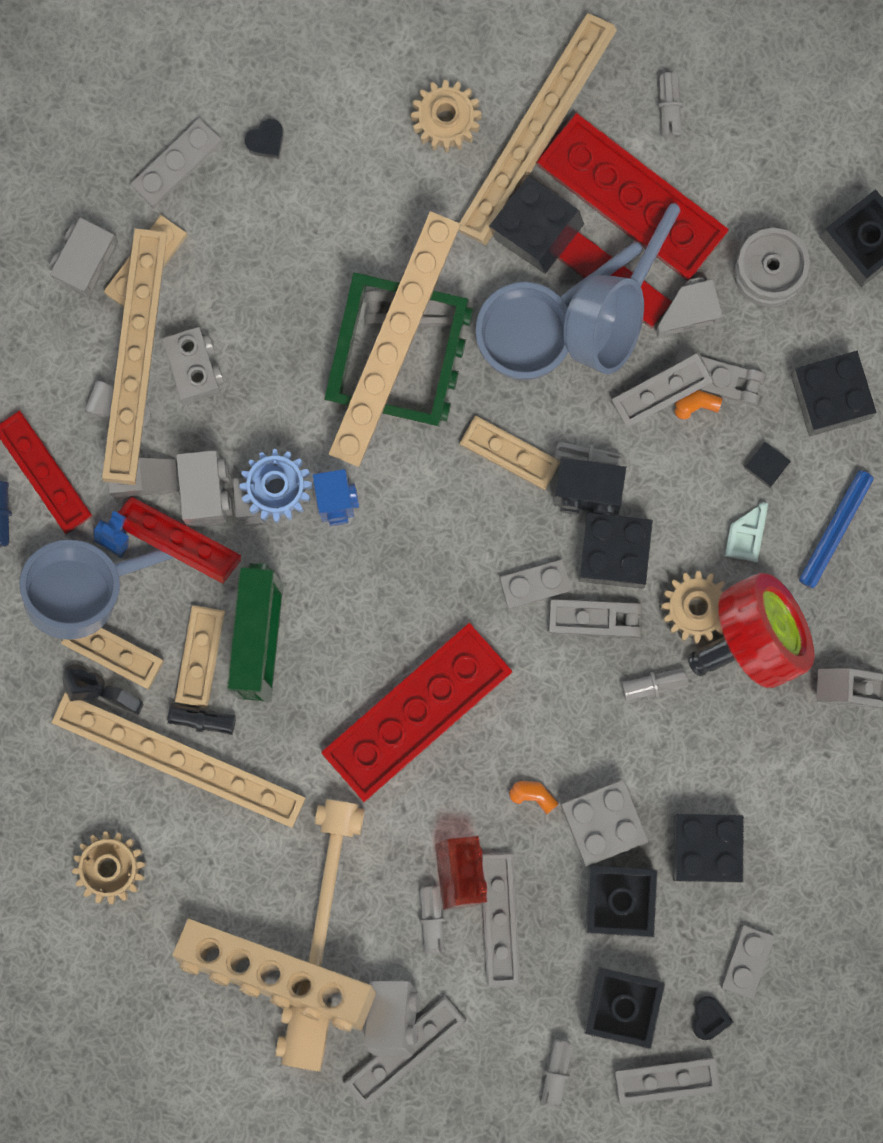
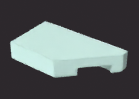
(746, 535)

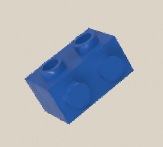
(335, 497)

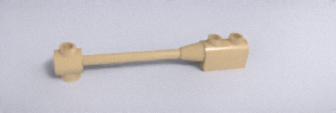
(305, 1036)

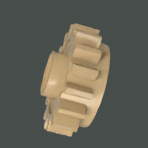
(446, 99)
(679, 611)
(91, 862)

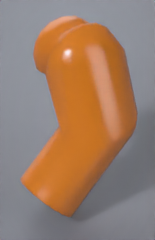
(695, 401)
(533, 792)

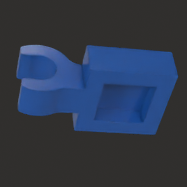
(112, 535)

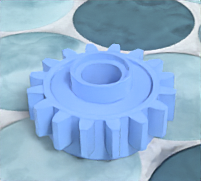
(275, 468)

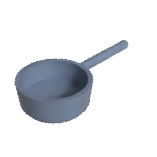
(609, 310)
(524, 324)
(74, 586)

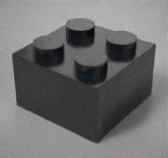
(536, 224)
(858, 238)
(833, 393)
(589, 487)
(615, 550)
(708, 848)
(621, 901)
(624, 1007)

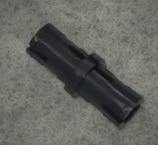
(201, 719)

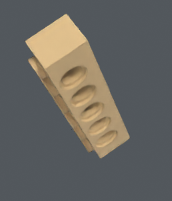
(199, 939)

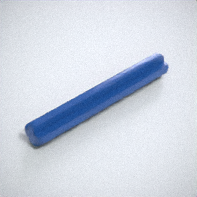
(836, 529)

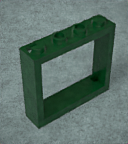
(454, 349)
(255, 633)

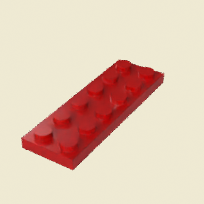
(630, 195)
(416, 712)

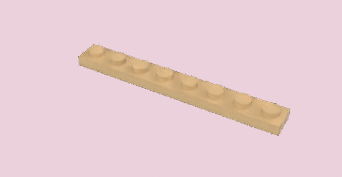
(538, 126)
(394, 339)
(134, 357)
(179, 760)

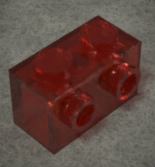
(461, 872)

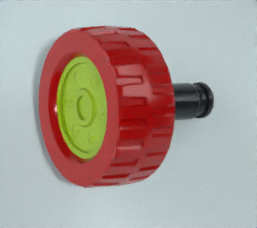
(760, 632)

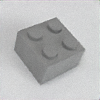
(203, 489)
(604, 823)

